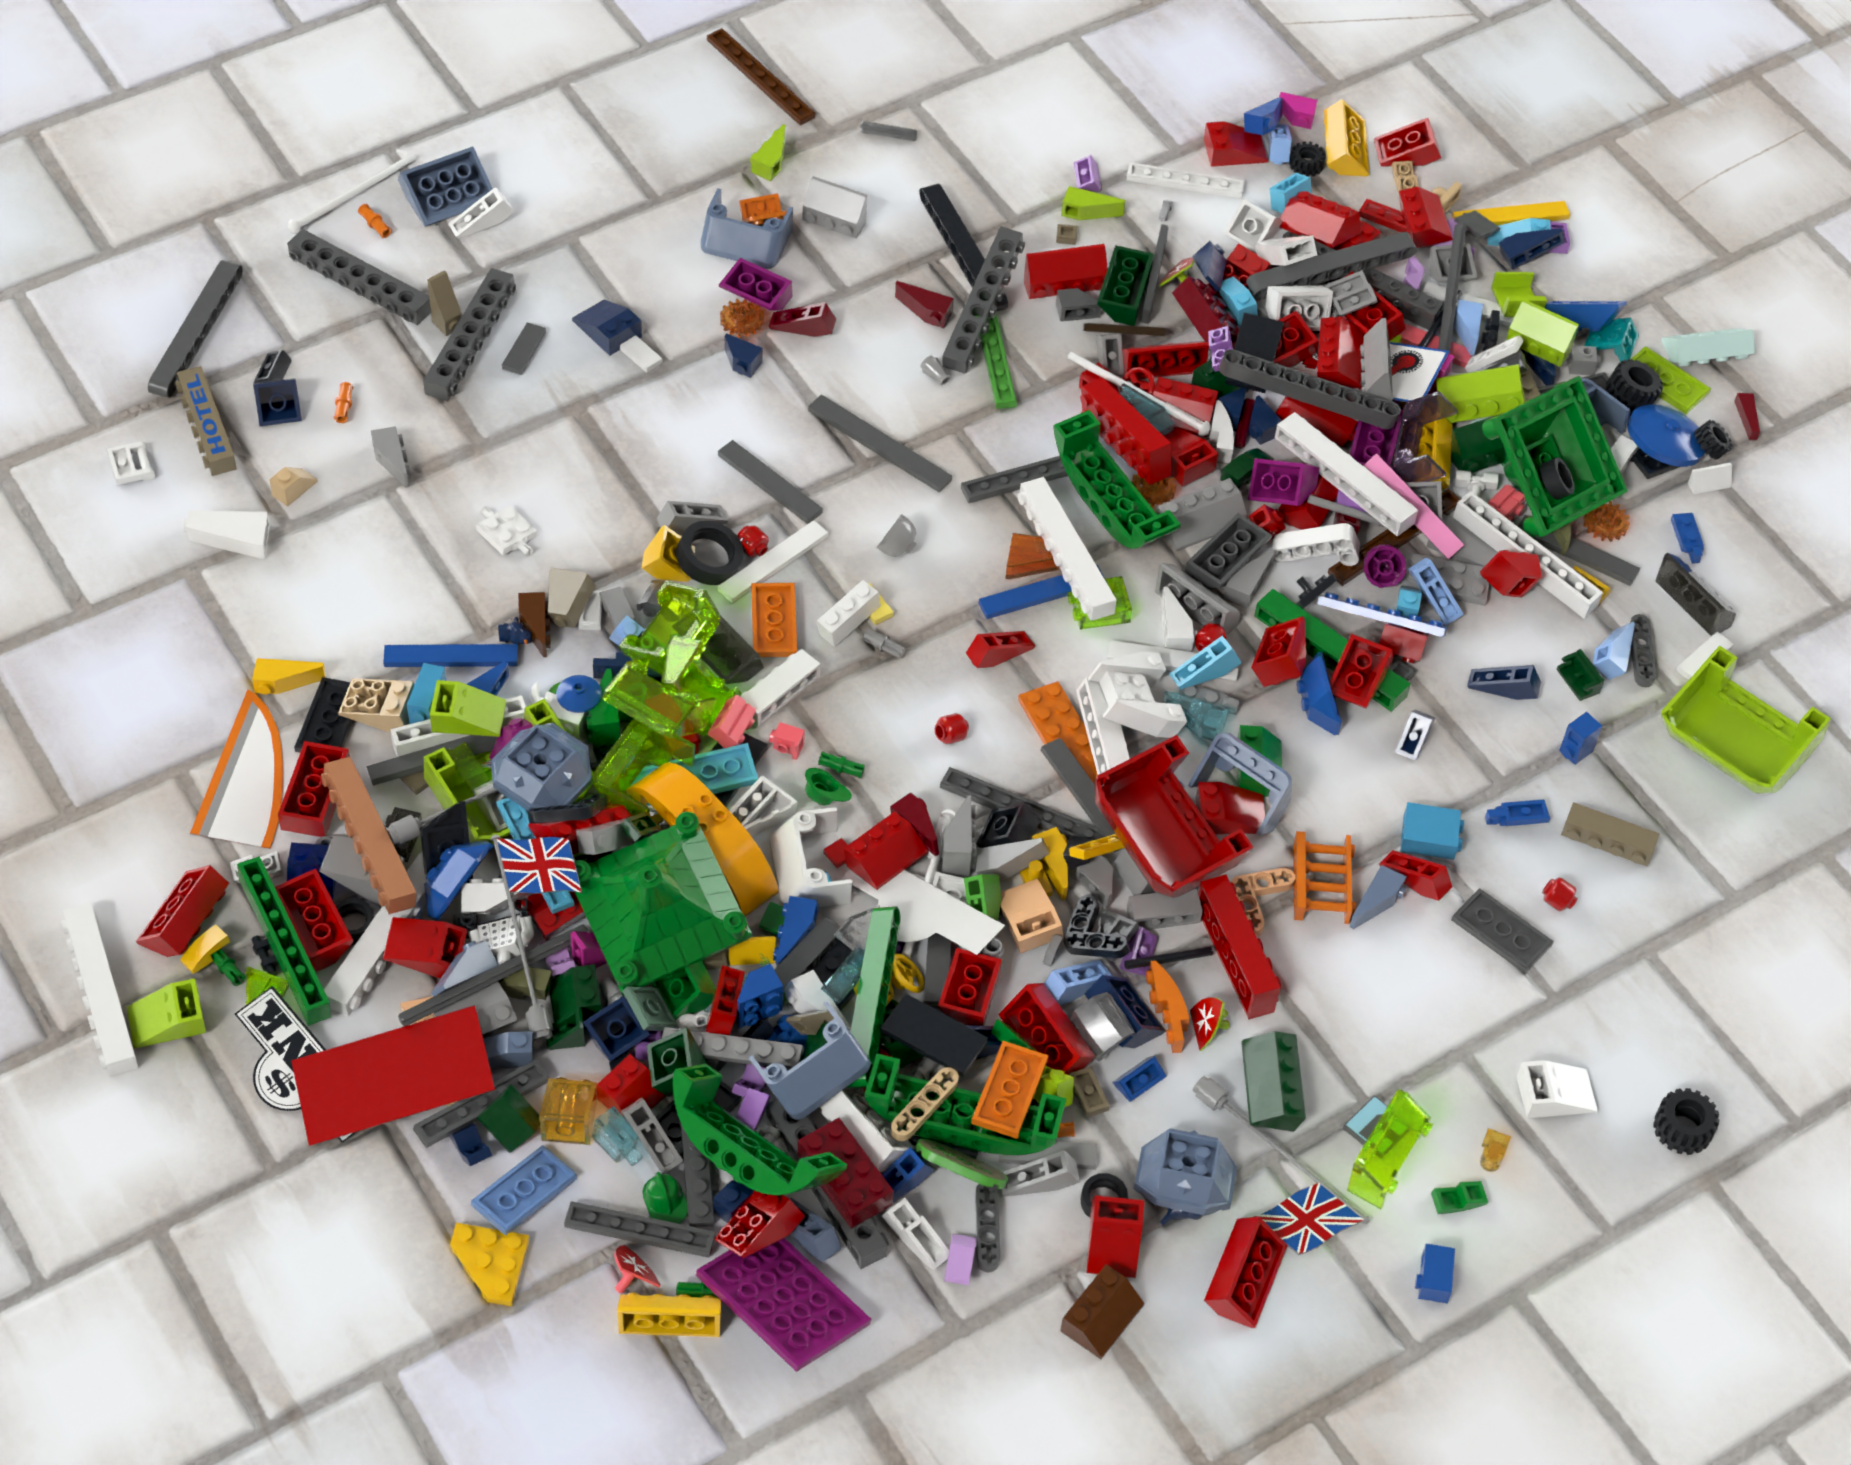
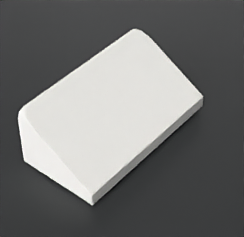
(1711, 478)

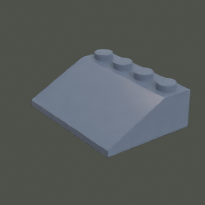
(445, 186)

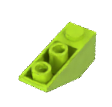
(769, 158)
(1088, 205)
(1057, 1084)

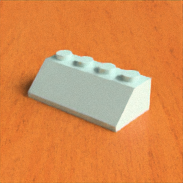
(1709, 345)

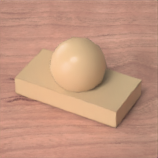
(1449, 196)

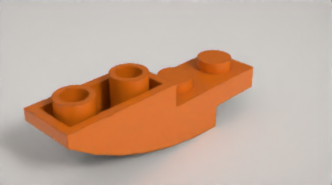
(1169, 1002)

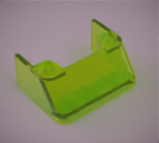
(656, 704)
(630, 755)
(1387, 1149)

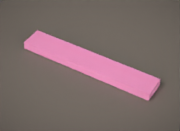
(1426, 520)

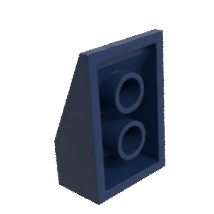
(609, 325)

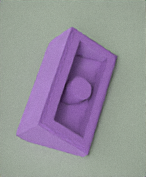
(1087, 174)
(1141, 946)
(753, 1108)

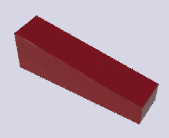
(1747, 410)

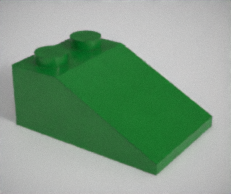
(603, 720)

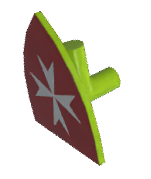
(1179, 270)
(1207, 1018)

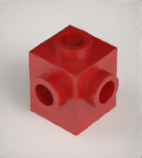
(1268, 520)

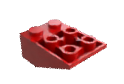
(1242, 264)
(1190, 456)
(424, 944)
(759, 1223)
(1115, 1234)

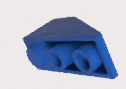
(799, 920)

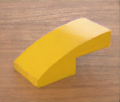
(200, 951)

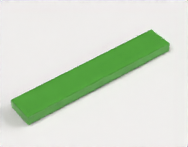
(998, 366)

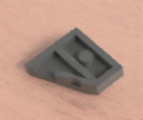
(1115, 924)

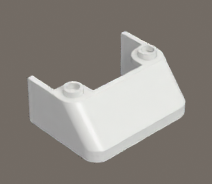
(790, 864)

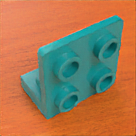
(1619, 334)

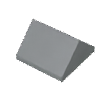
(1440, 263)

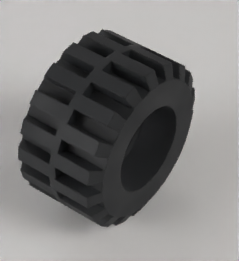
(1634, 384)
(1678, 1135)

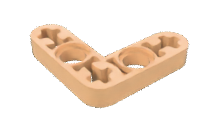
(1252, 890)

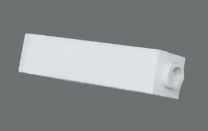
(1286, 250)
(230, 530)

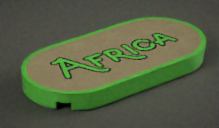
(961, 1163)

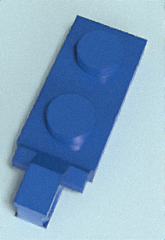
(1688, 535)
(1518, 813)

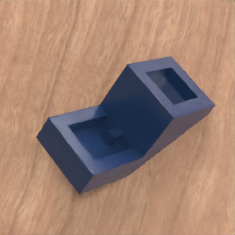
(470, 1145)

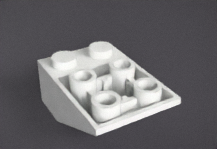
(486, 898)
(1554, 1089)

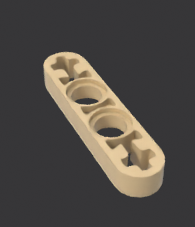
(922, 1102)

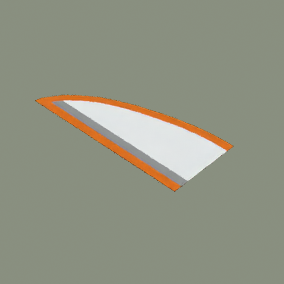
(247, 781)

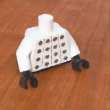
(501, 932)

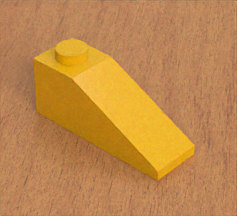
(279, 676)
(1054, 862)

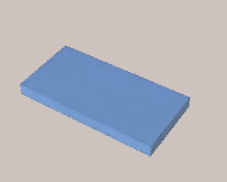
(524, 1190)

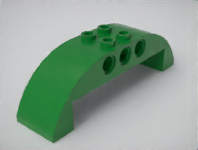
(1106, 486)
(951, 1123)
(738, 1147)

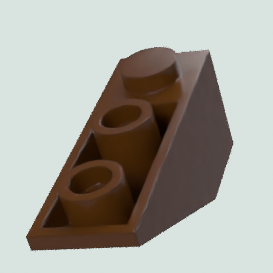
(533, 618)

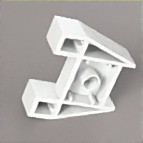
(1129, 698)

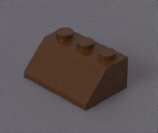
(1102, 1312)

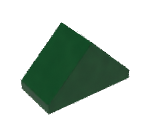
(568, 1031)

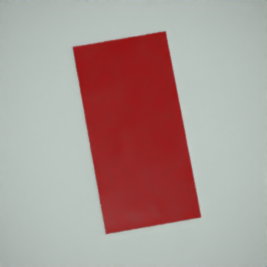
(392, 1075)

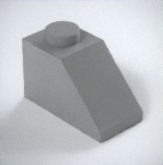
(1110, 352)
(1097, 878)

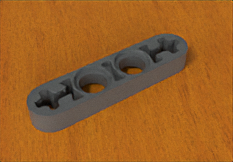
(1643, 650)
(984, 1226)

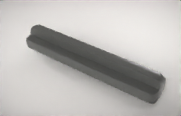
(888, 130)

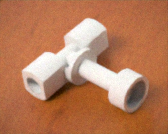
(1476, 483)

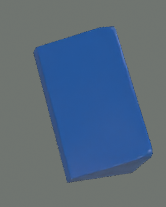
(1140, 1078)

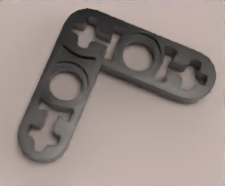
(584, 809)
(1087, 937)

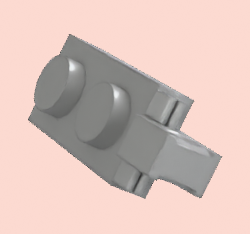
(1211, 697)

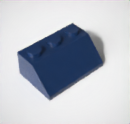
(1133, 1006)

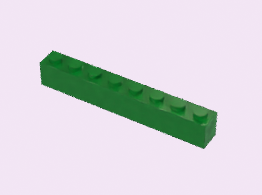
(1276, 609)
(284, 941)

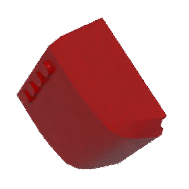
(1162, 822)

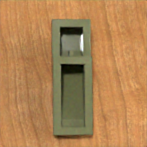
(517, 986)

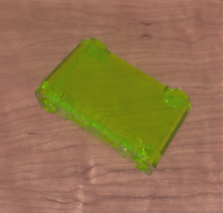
(683, 613)
(687, 672)

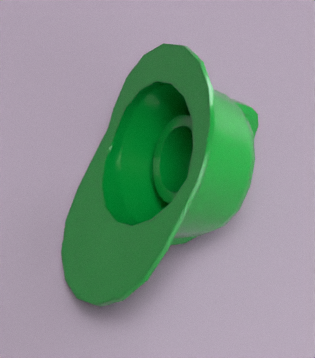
(824, 788)
(665, 1198)

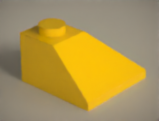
(661, 557)

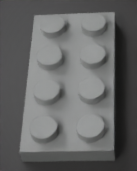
(1461, 578)

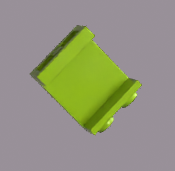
(1511, 289)

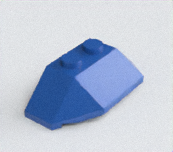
(1587, 313)
(1317, 696)
(451, 873)

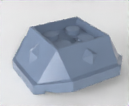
(555, 783)
(1186, 1172)

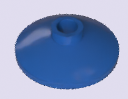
(579, 700)

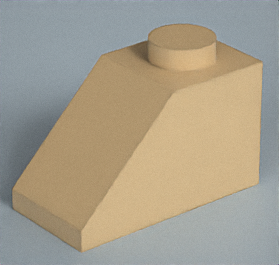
(291, 484)

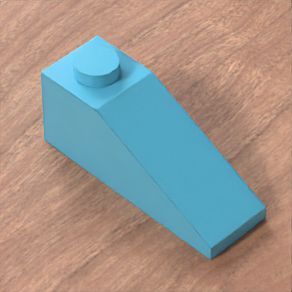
(1510, 229)
(1237, 299)
(1206, 665)

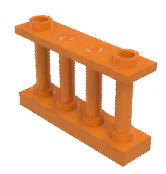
(1302, 885)

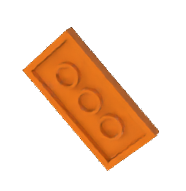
(774, 619)
(1009, 1089)

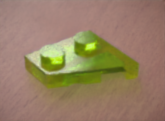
(260, 981)

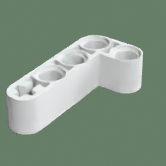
(1318, 542)

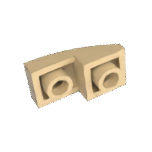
(1404, 175)

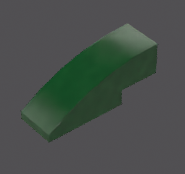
(1241, 467)

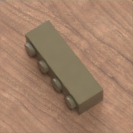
(1610, 834)

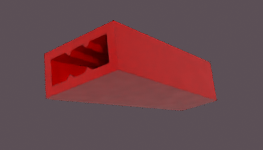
(1331, 424)

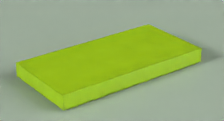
(1679, 387)

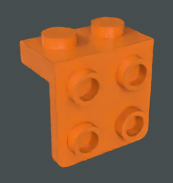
(761, 208)

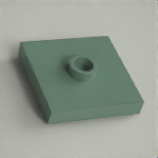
(649, 1008)

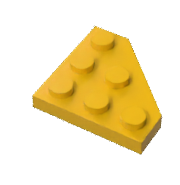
(491, 1260)

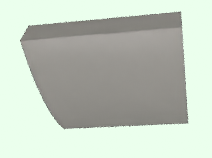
(1351, 293)

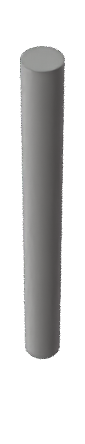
(1343, 509)

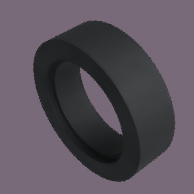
(718, 533)

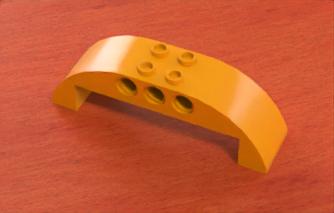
(676, 790)

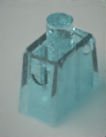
(616, 1137)

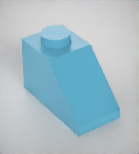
(1408, 601)

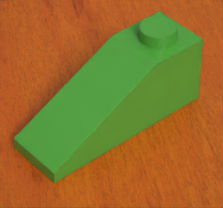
(984, 894)

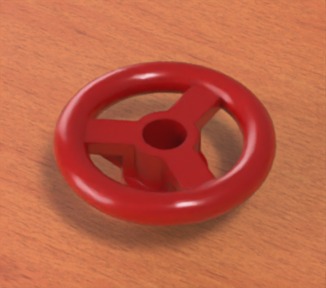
(1141, 384)

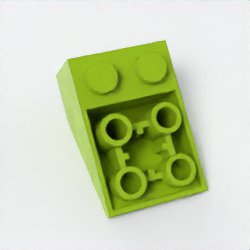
(466, 710)
(167, 1015)

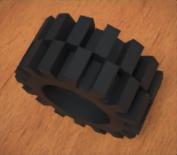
(1309, 151)
(1713, 439)

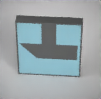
(1365, 1120)

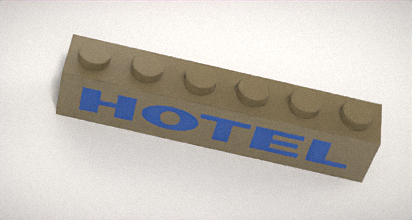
(206, 421)

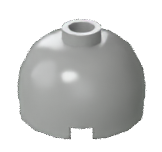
(899, 538)

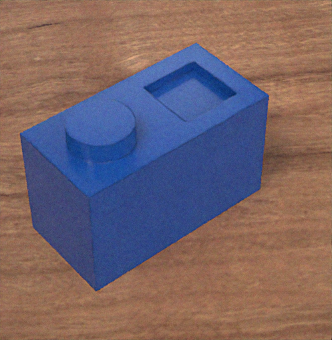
(1580, 738)
(1435, 1273)

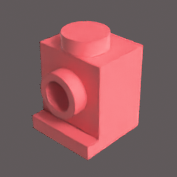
(788, 739)

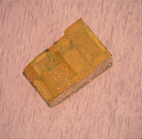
(1494, 1151)

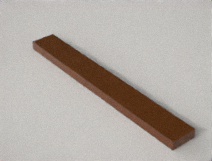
(761, 76)
(1346, 573)

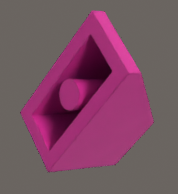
(1298, 109)
(586, 949)

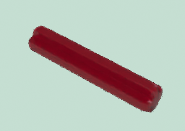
(1244, 423)

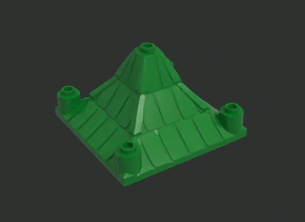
(1550, 427)
(660, 904)

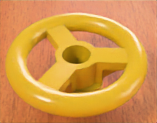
(903, 976)

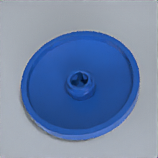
(1665, 435)

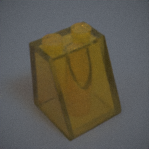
(568, 1111)

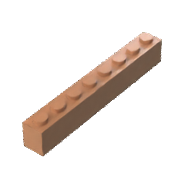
(369, 835)

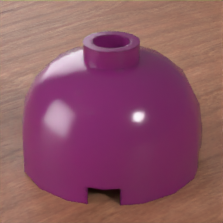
(1384, 566)

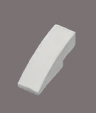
(1222, 433)
(916, 1234)

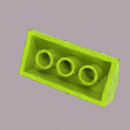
(1483, 392)

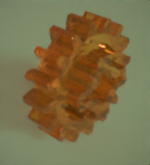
(741, 317)
(1155, 492)
(1607, 522)

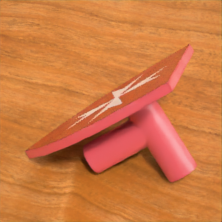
(632, 1266)

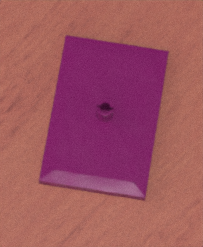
(785, 1301)

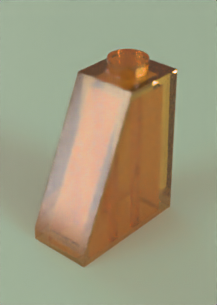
(1028, 557)

